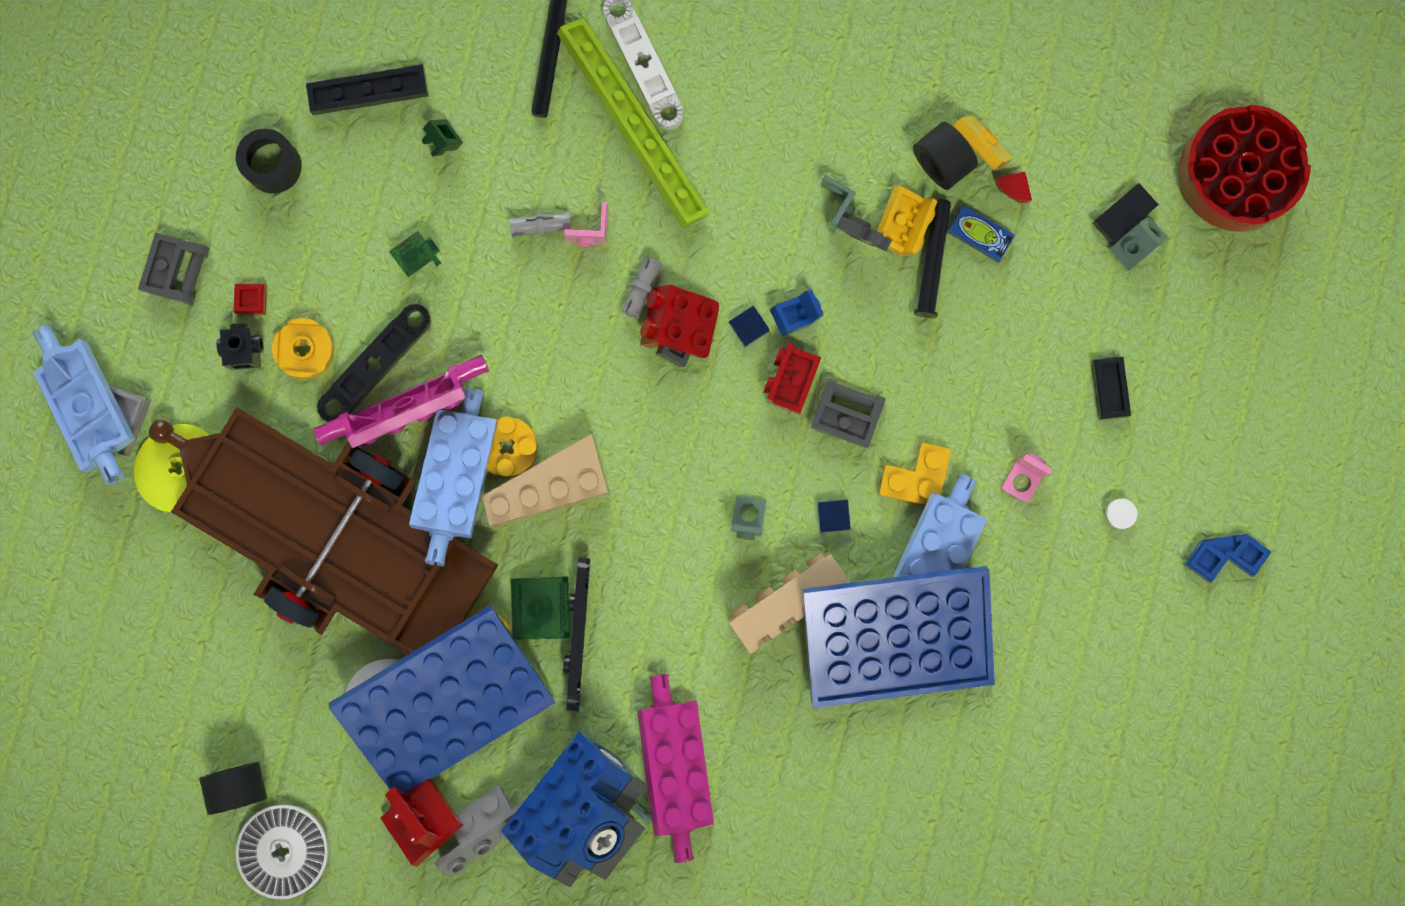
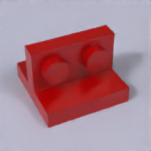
(420, 820)

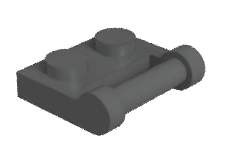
(164, 265)
(845, 422)

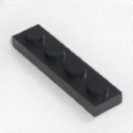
(367, 89)

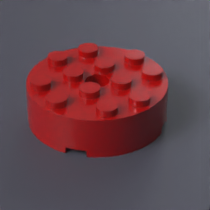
(1270, 151)

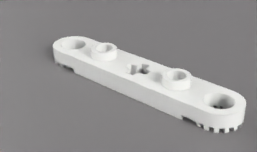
(651, 80)

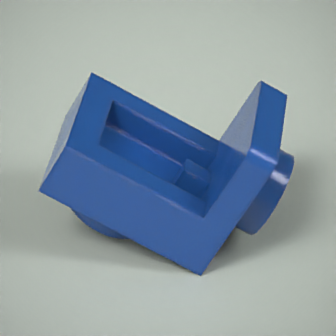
(797, 313)

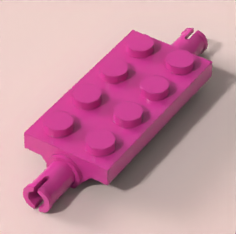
(397, 411)
(674, 768)

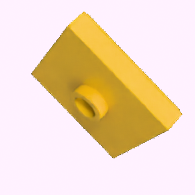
(983, 142)

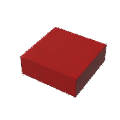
(250, 299)

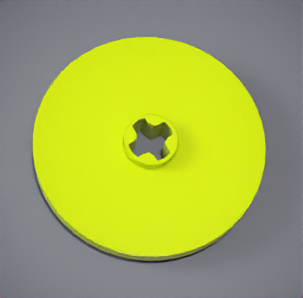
(156, 467)

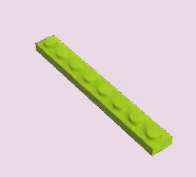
(633, 122)

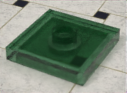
(540, 608)

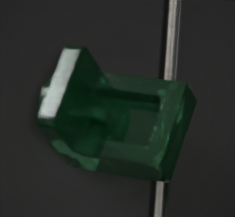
(415, 253)

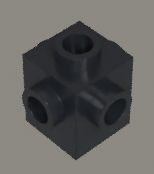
(240, 347)

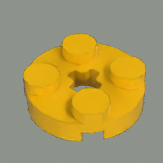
(290, 361)
(524, 448)

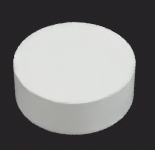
(1121, 514)

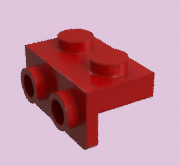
(792, 379)

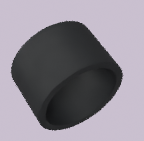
(945, 155)
(280, 179)
(233, 788)

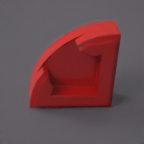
(1015, 187)

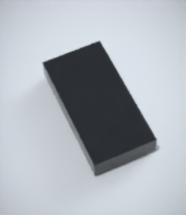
(1125, 213)
(1111, 388)

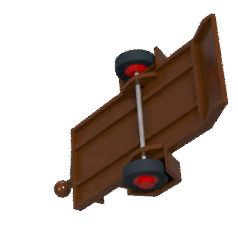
(327, 527)

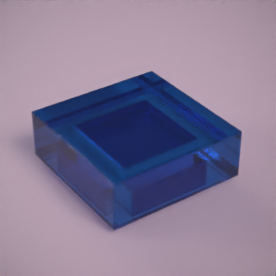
(749, 326)
(833, 516)

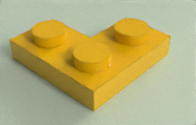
(917, 484)

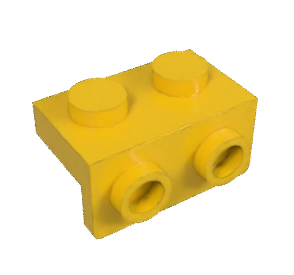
(906, 220)

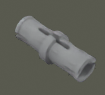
(540, 224)
(641, 287)

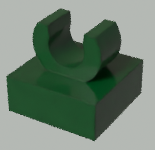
(442, 136)

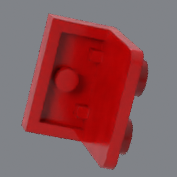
(679, 321)

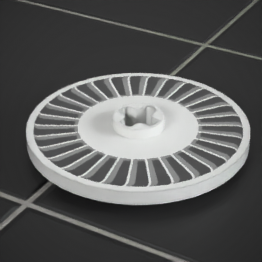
(303, 864)

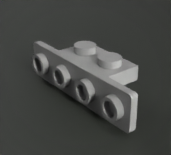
(480, 831)

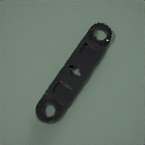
(390, 346)
(574, 662)

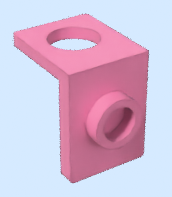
(588, 238)
(1033, 468)

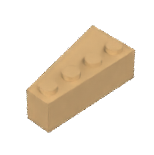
(554, 484)
(784, 605)

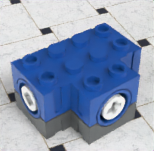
(578, 814)

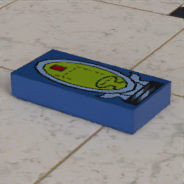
(981, 234)

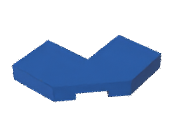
(1213, 554)

